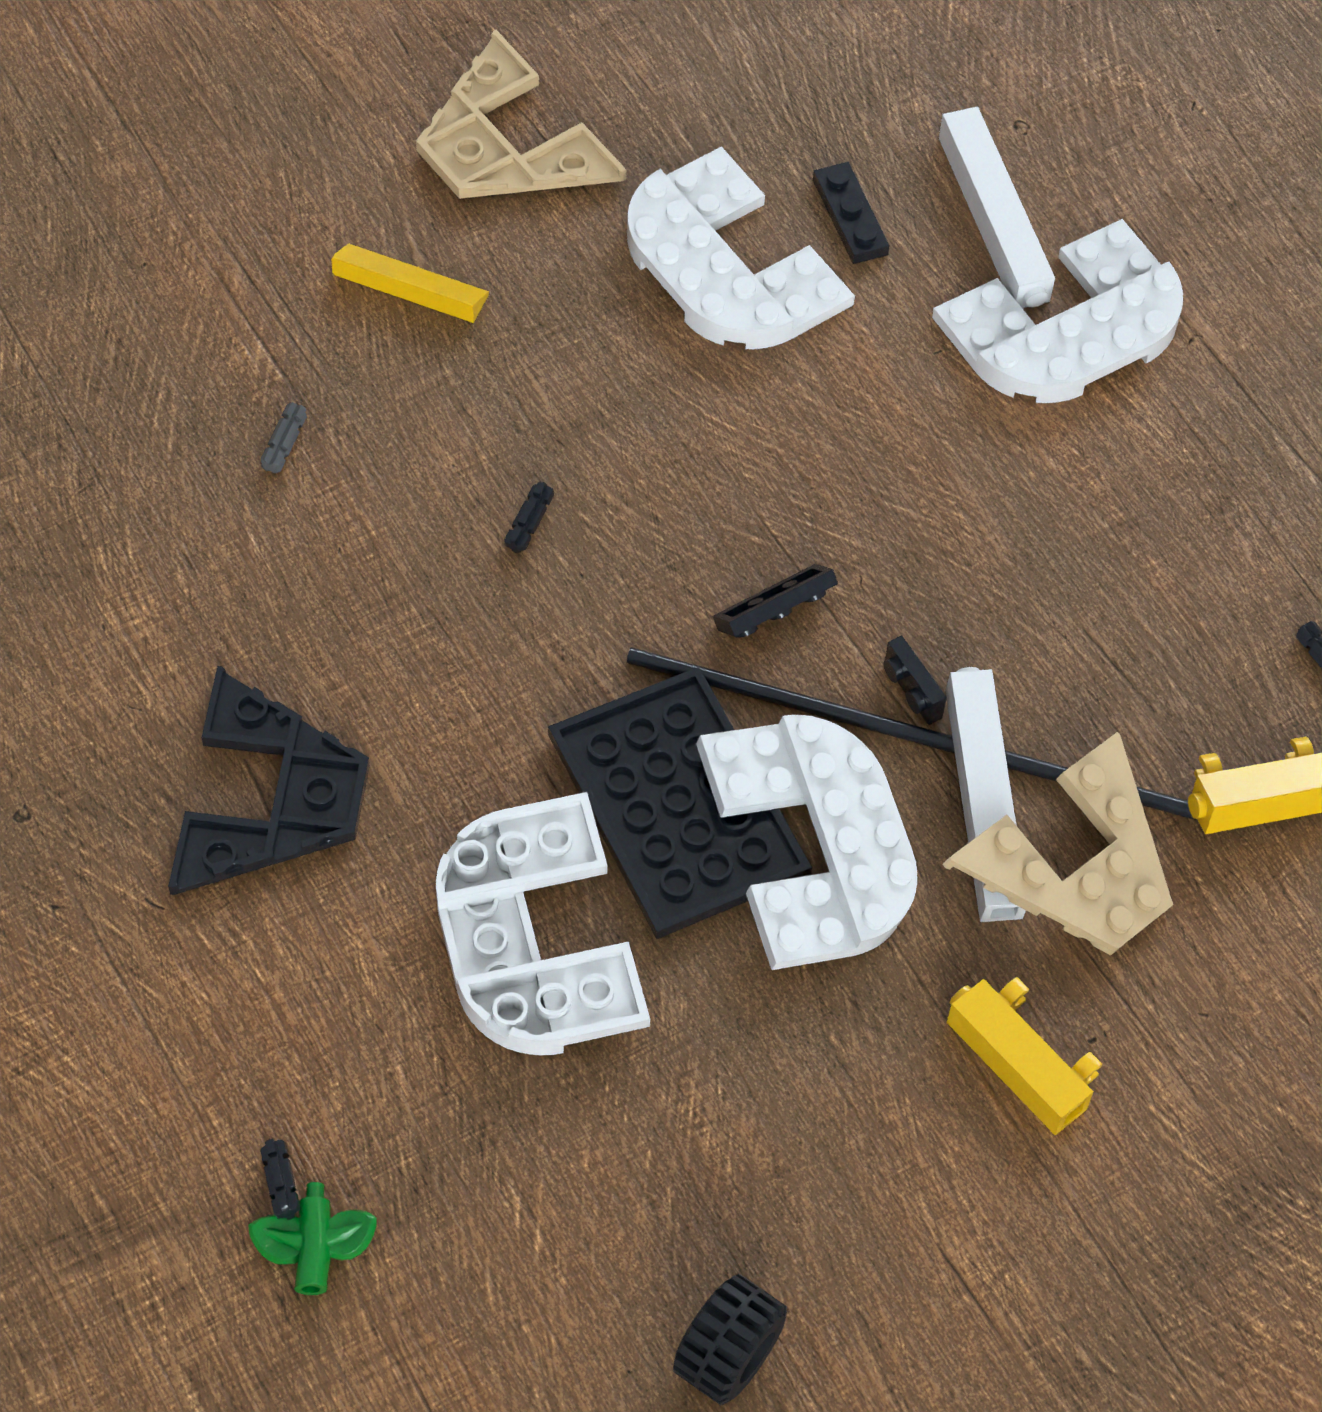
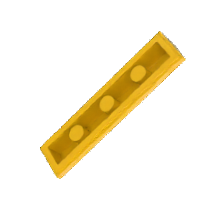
(409, 282)

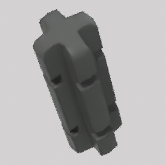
(283, 437)

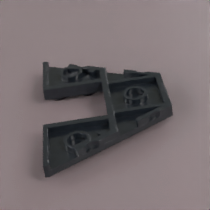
(314, 798)

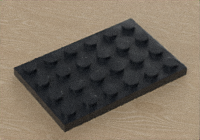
(659, 809)

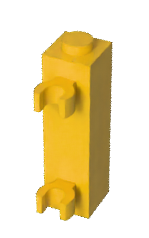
(1258, 791)
(1020, 1055)

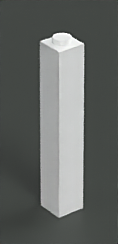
(996, 207)
(981, 770)

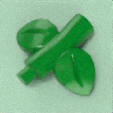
(313, 1238)

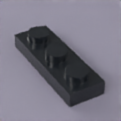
(850, 213)
(775, 601)

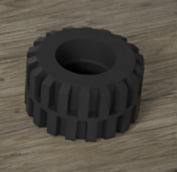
(729, 1339)

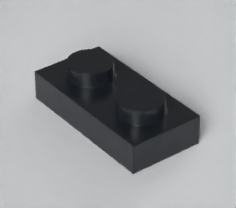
(921, 690)

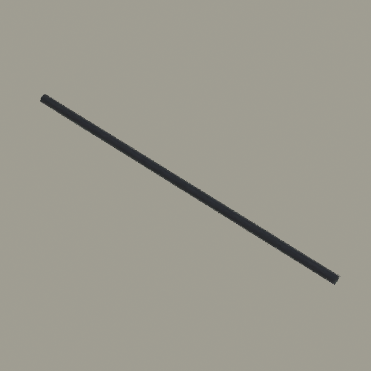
(873, 722)

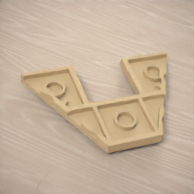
(481, 161)
(1108, 895)

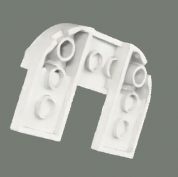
(676, 238)
(1127, 319)
(855, 822)
(491, 940)

